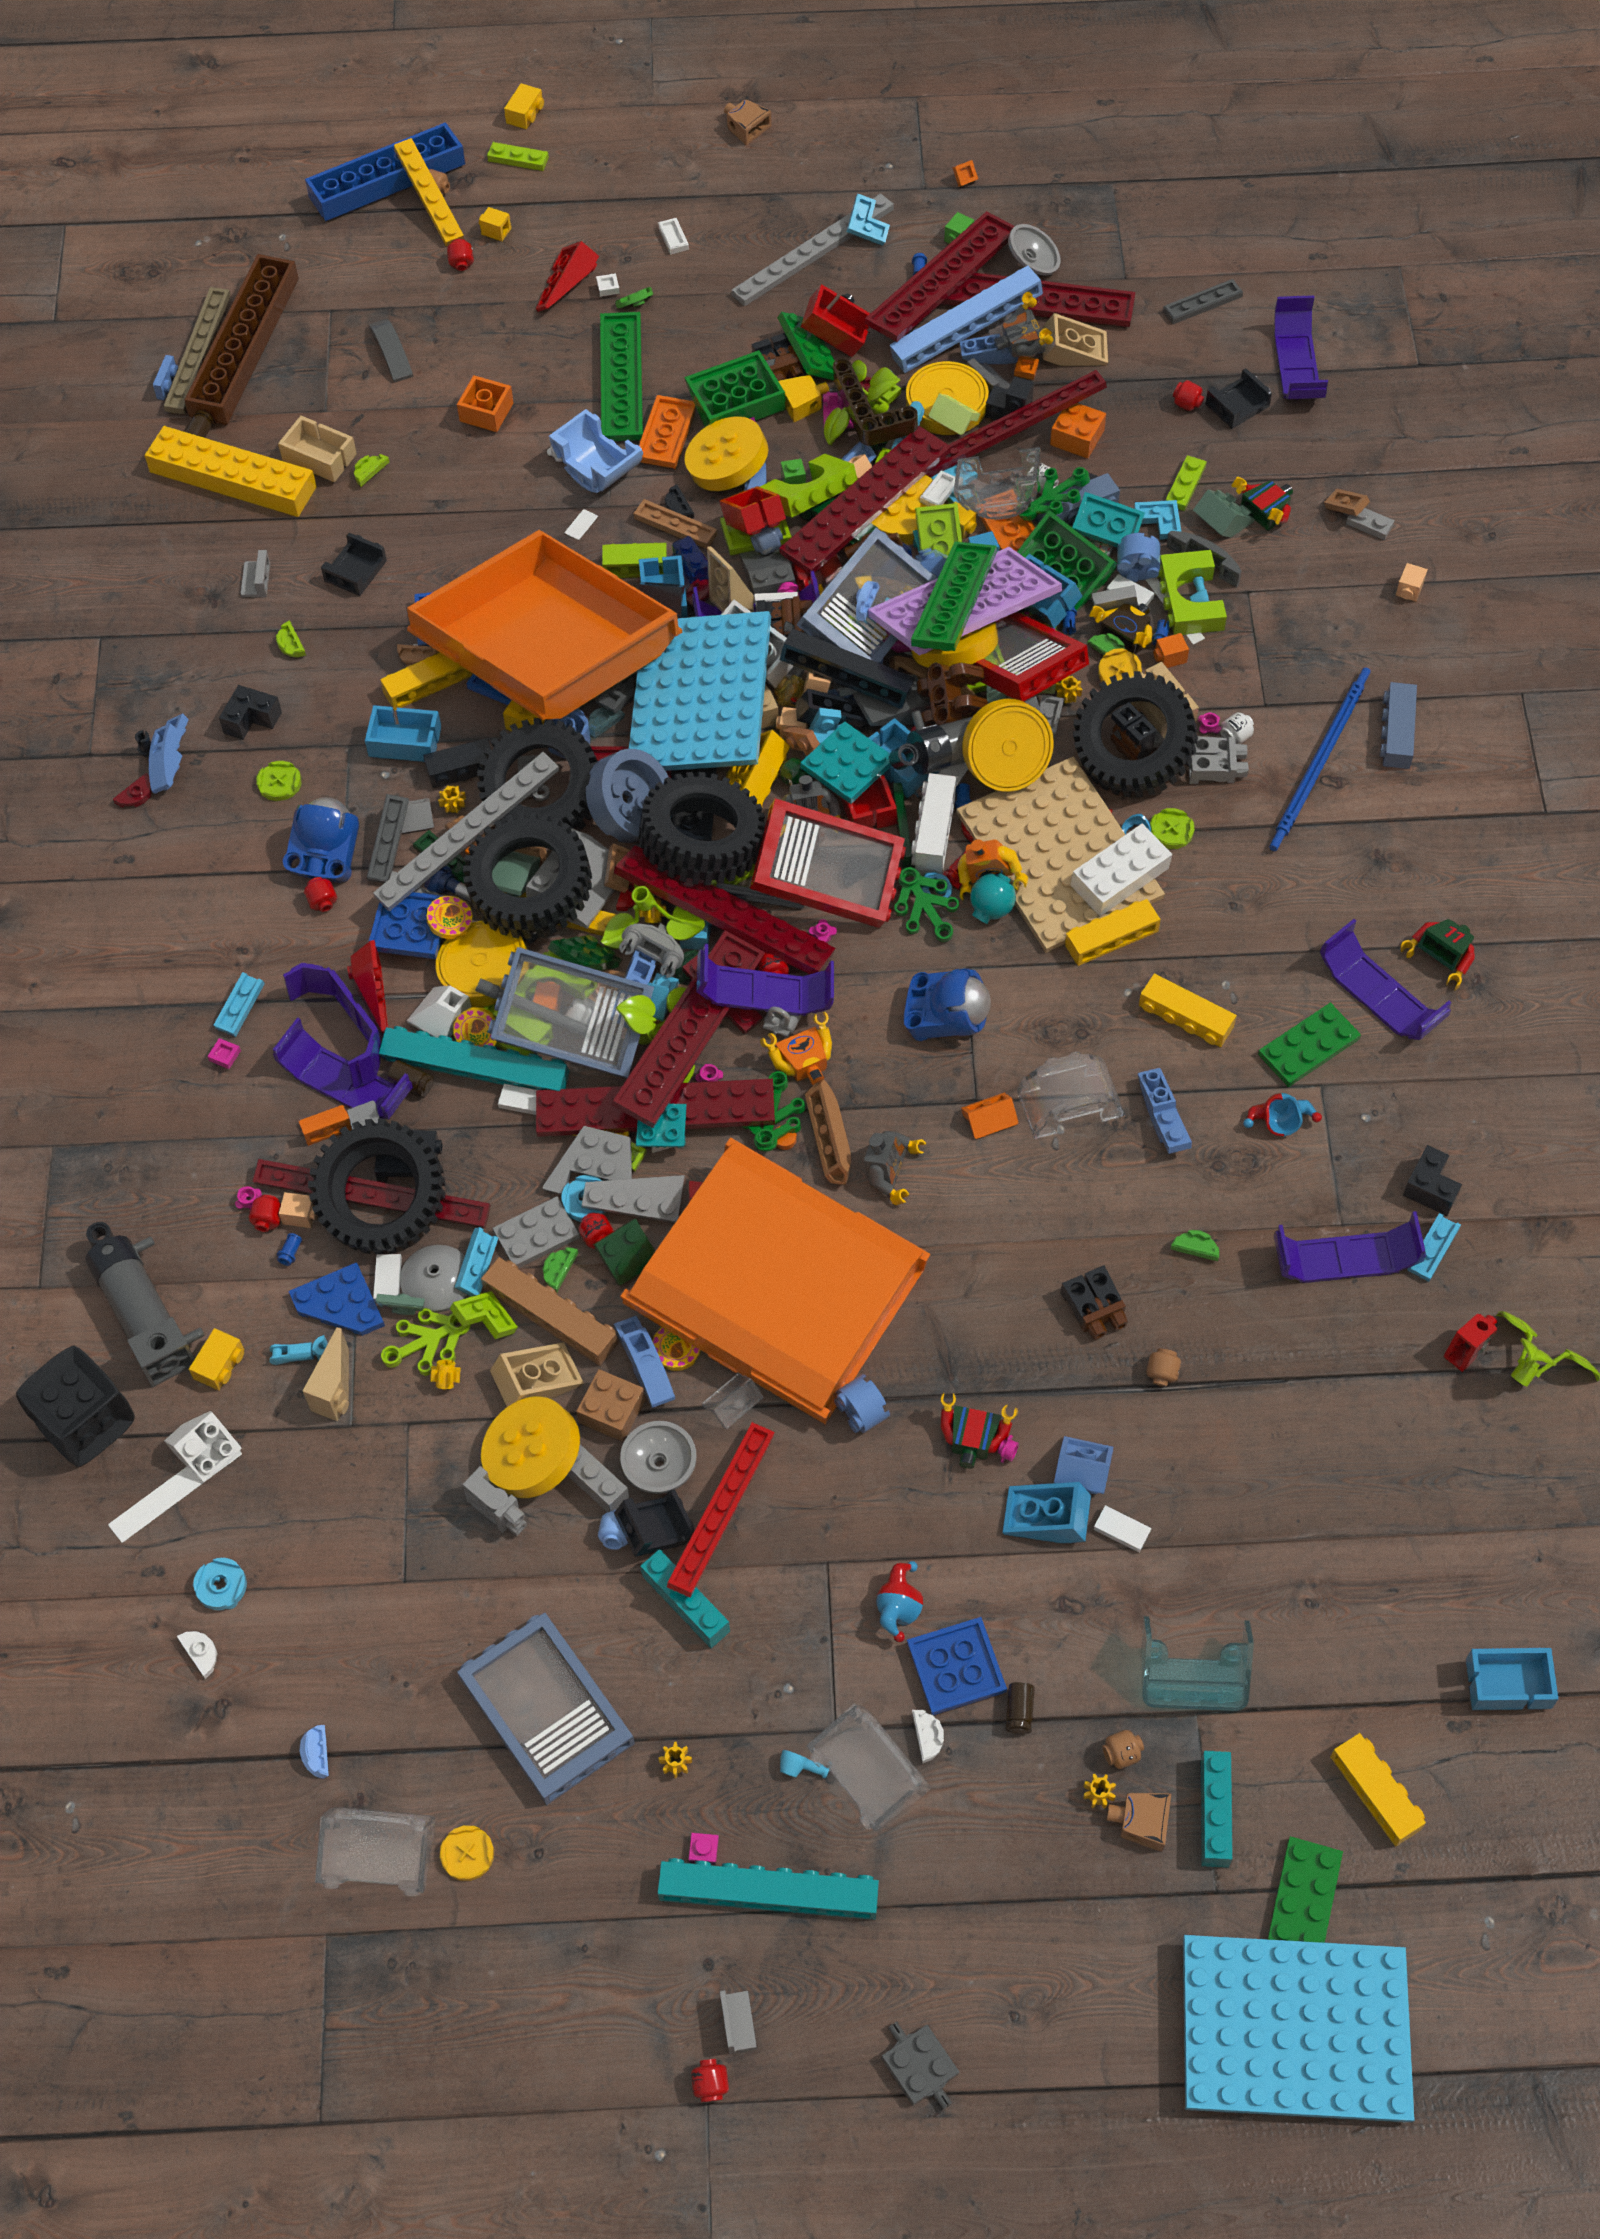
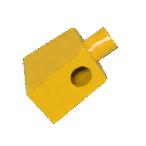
(803, 396)

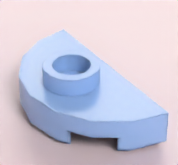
(865, 598)
(314, 1751)

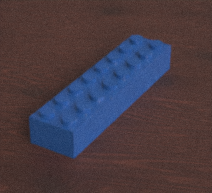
(380, 173)

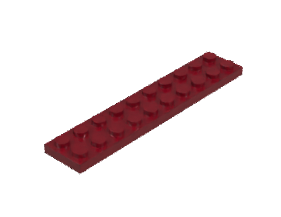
(940, 277)
(1064, 299)
(864, 500)
(728, 913)
(681, 1039)
(708, 1106)

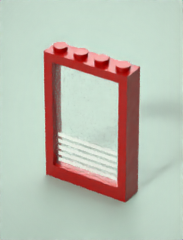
(1030, 657)
(828, 863)

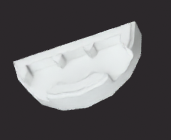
(201, 1651)
(928, 1733)

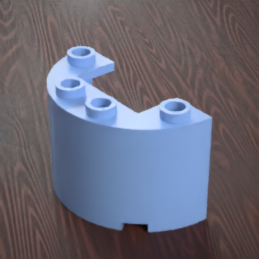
(591, 456)

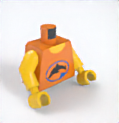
(988, 858)
(802, 1054)

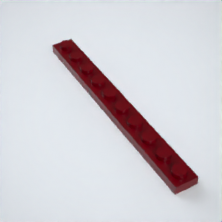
(1021, 419)
(371, 1193)

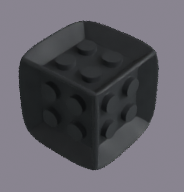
(75, 1405)

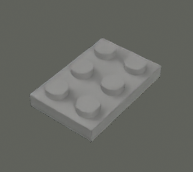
(536, 1232)

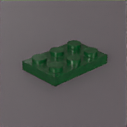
(585, 952)

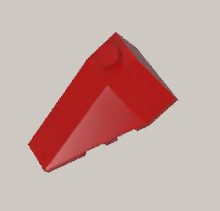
(569, 268)
(368, 980)

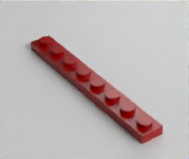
(720, 1510)

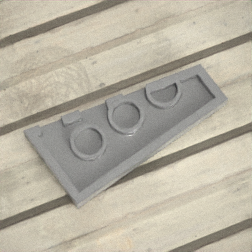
(642, 1197)

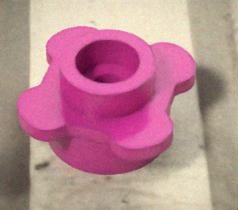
(788, 587)
(1209, 718)
(823, 936)
(709, 1069)
(243, 1194)
(1008, 1449)

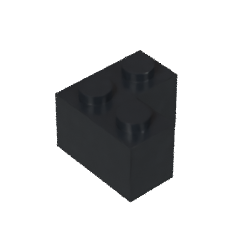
(1005, 401)
(246, 708)
(1429, 1186)

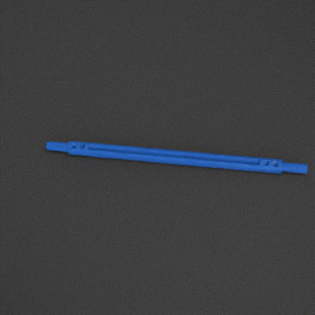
(1319, 759)

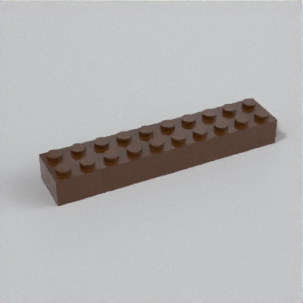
(242, 338)

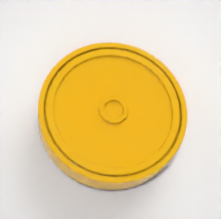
(949, 379)
(726, 453)
(901, 514)
(969, 650)
(1007, 745)
(476, 956)
(530, 1447)

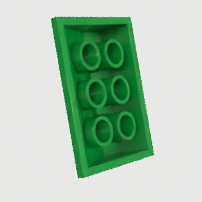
(736, 389)
(1070, 555)

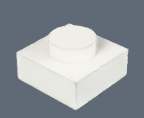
(607, 285)

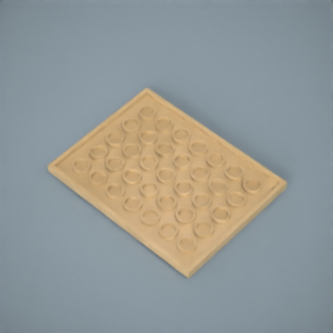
(1054, 831)

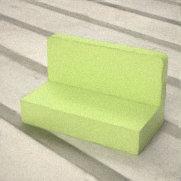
(953, 413)

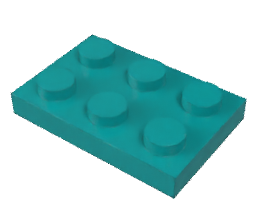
(1106, 520)

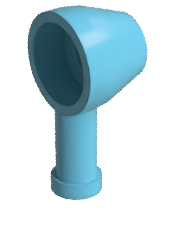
(1201, 594)
(793, 1764)

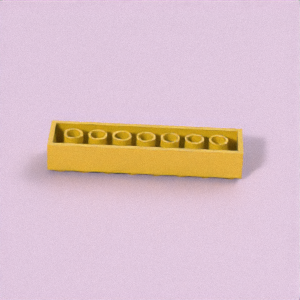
(230, 471)

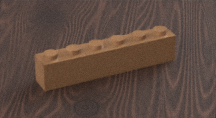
(550, 1311)

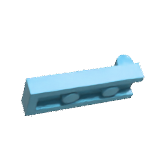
(238, 1004)
(1436, 1245)
(476, 1262)

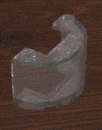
(998, 492)
(1068, 1090)

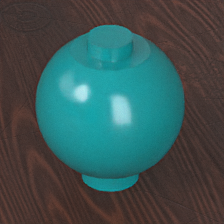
(992, 897)

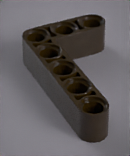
(869, 427)

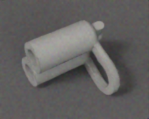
(780, 1022)

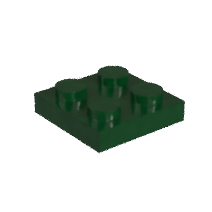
(625, 1251)

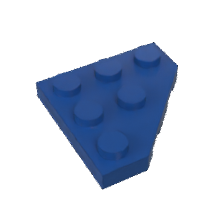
(339, 1301)

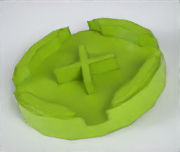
(279, 781)
(1172, 828)

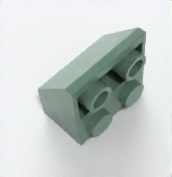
(1223, 513)
(515, 872)

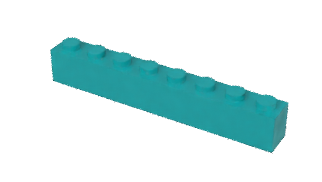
(473, 1061)
(768, 1889)

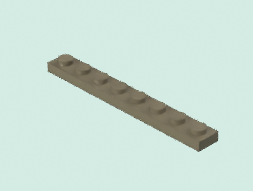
(197, 348)

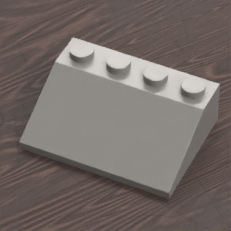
(599, 894)

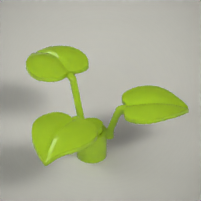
(880, 383)
(681, 925)
(639, 1014)
(1528, 1367)

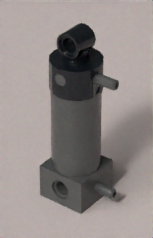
(936, 745)
(137, 1305)

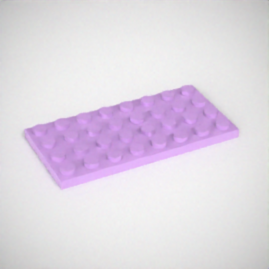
(1008, 588)

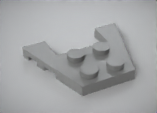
(593, 1154)

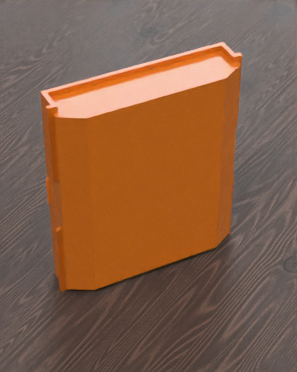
(544, 625)
(777, 1280)

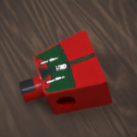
(1478, 1334)

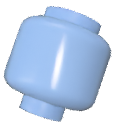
(610, 1532)

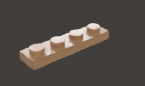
(675, 523)

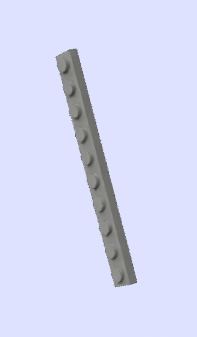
(802, 256)
(465, 831)

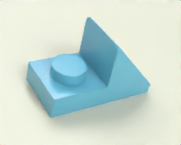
(825, 723)
(662, 987)

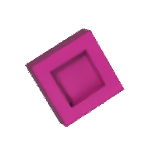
(224, 1053)
(703, 1848)

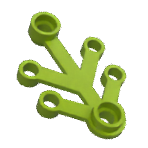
(428, 1337)

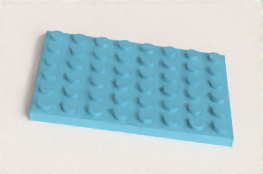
(705, 694)
(1297, 2029)

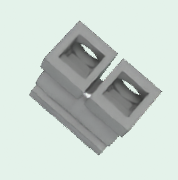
(1217, 760)
(494, 1503)

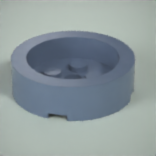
(619, 773)

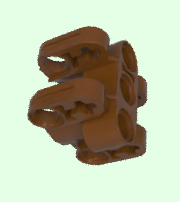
(945, 694)

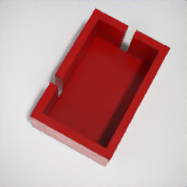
(840, 324)
(753, 510)
(873, 806)

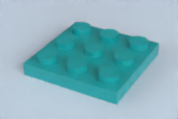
(847, 762)

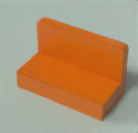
(990, 1115)
(325, 1124)

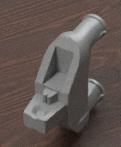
(655, 944)

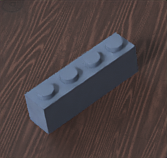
(1100, 486)
(1399, 725)

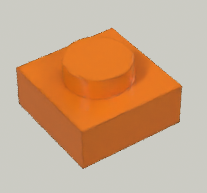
(965, 173)
(1026, 367)

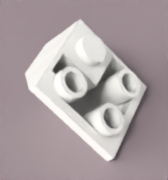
(439, 1011)
(203, 1445)

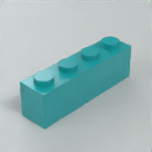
(695, 1611)
(1216, 1809)

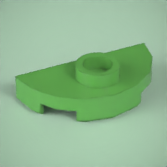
(636, 298)
(1105, 643)
(1197, 1244)
(557, 1267)

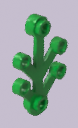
(1079, 478)
(925, 901)
(767, 1132)

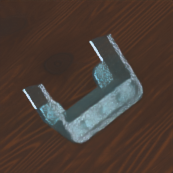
(1196, 1682)

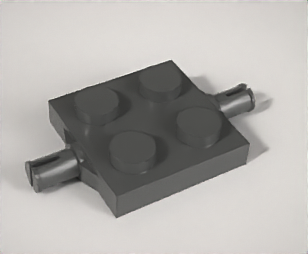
(920, 2065)

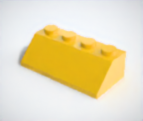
(760, 777)

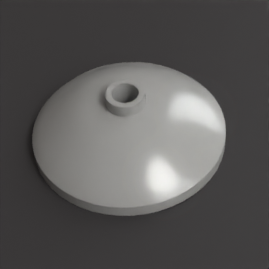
(1034, 249)
(437, 1287)
(655, 1443)

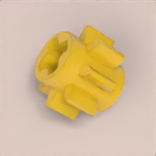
(1069, 689)
(452, 799)
(653, 915)
(445, 1374)
(675, 1767)
(1104, 1796)

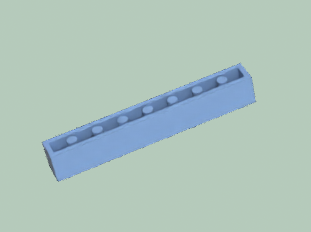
(965, 319)

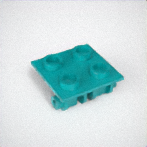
(668, 1130)

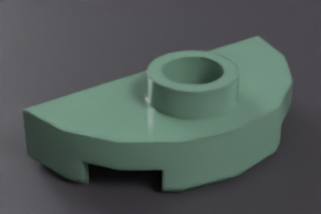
(401, 1304)

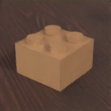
(611, 1405)

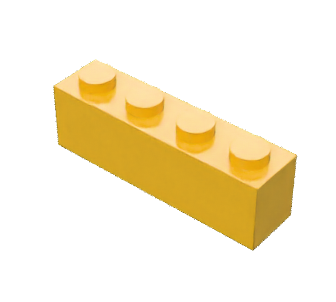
(422, 680)
(1112, 932)
(1187, 1010)
(1378, 1789)

